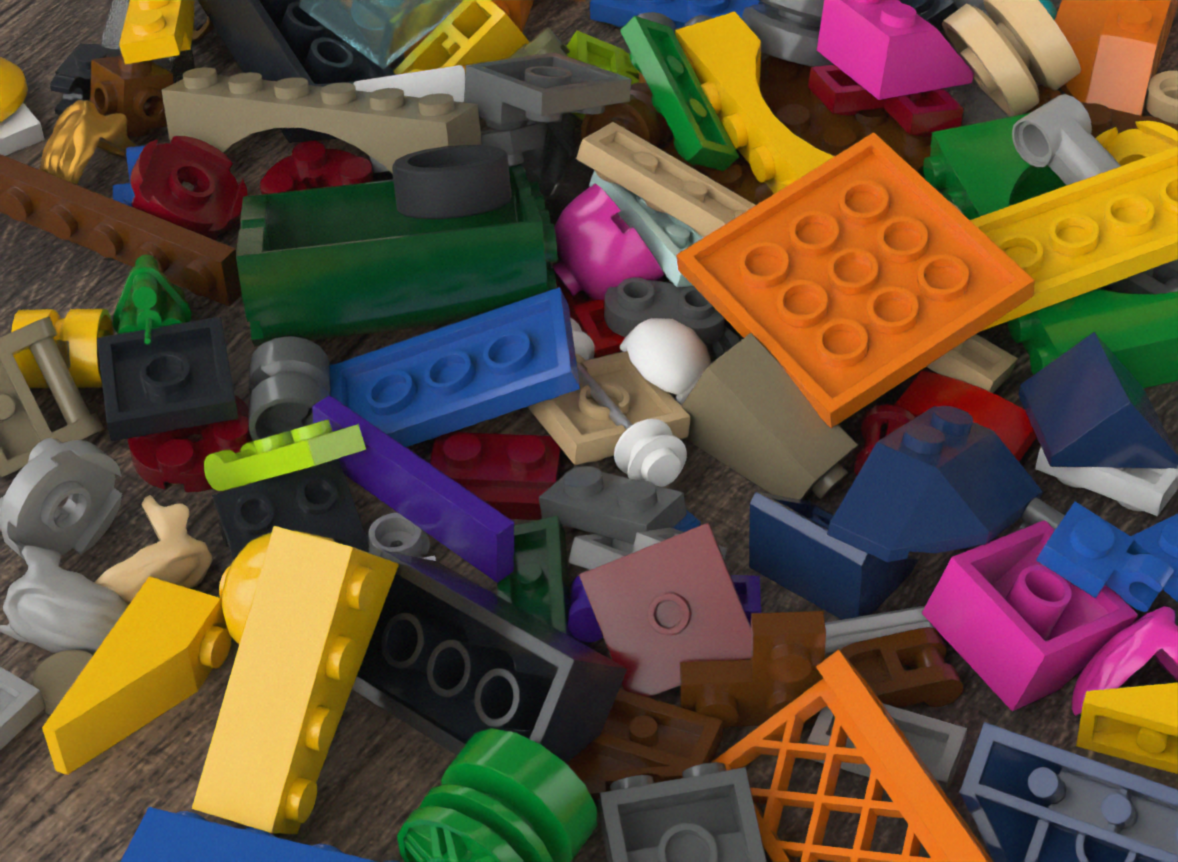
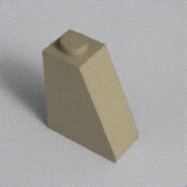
(764, 426)

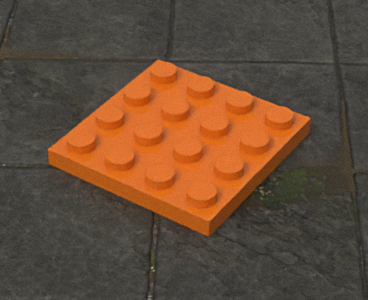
(855, 277)

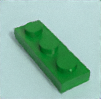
(678, 94)

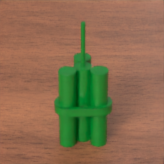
(148, 303)

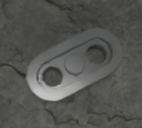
(643, 299)

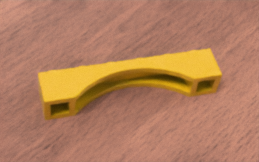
(728, 67)

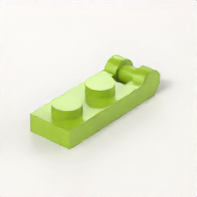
(281, 454)

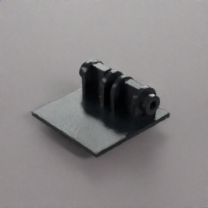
(303, 501)

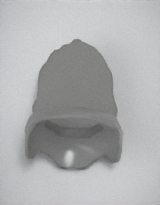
(59, 606)

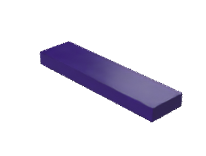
(424, 494)

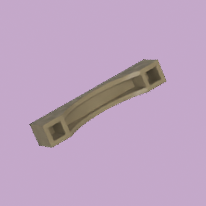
(380, 122)

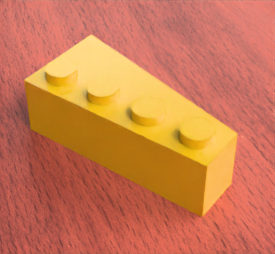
(291, 679)

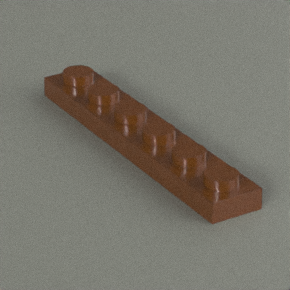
(118, 230)

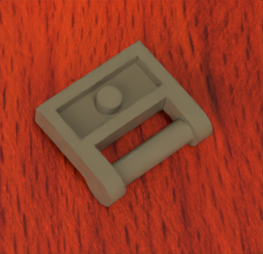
(20, 417)

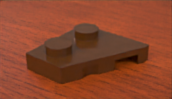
(646, 739)

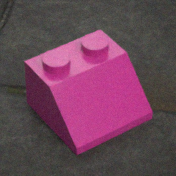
(888, 48)
(1019, 619)

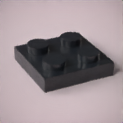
(168, 383)

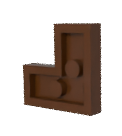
(780, 669)

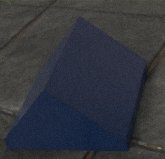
(1095, 412)
(794, 551)

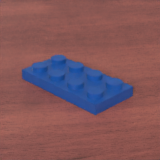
(463, 371)

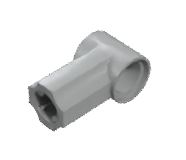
(1062, 139)

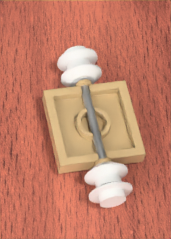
(617, 417)

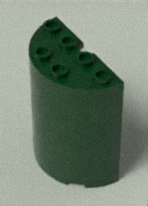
(357, 266)

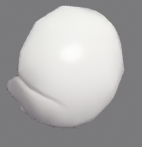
(667, 355)

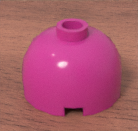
(599, 247)

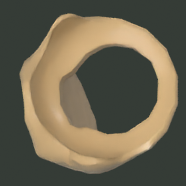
(172, 559)

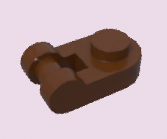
(921, 649)

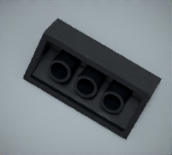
(288, 43)
(471, 662)

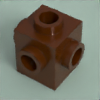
(130, 90)

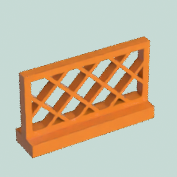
(893, 767)

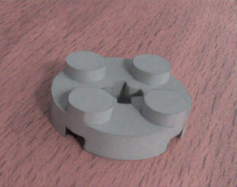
(52, 473)

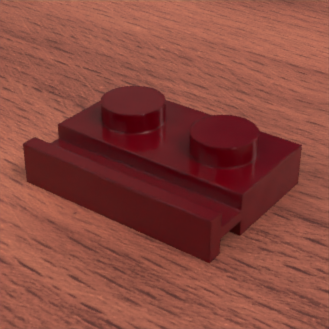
(501, 468)

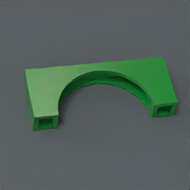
(984, 173)

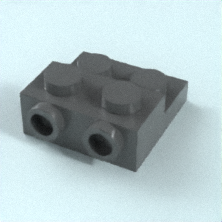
(541, 89)
(682, 820)

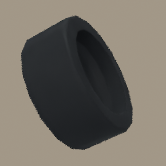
(452, 181)

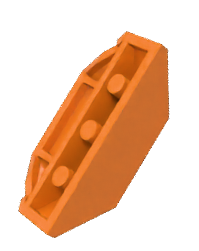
(1116, 48)

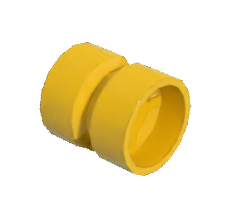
(81, 329)

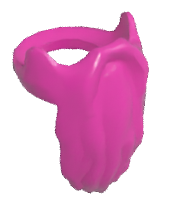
(1128, 651)

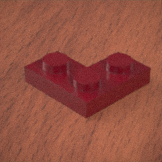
(916, 113)

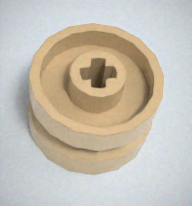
(1010, 49)

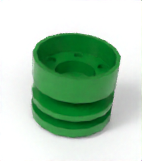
(501, 804)

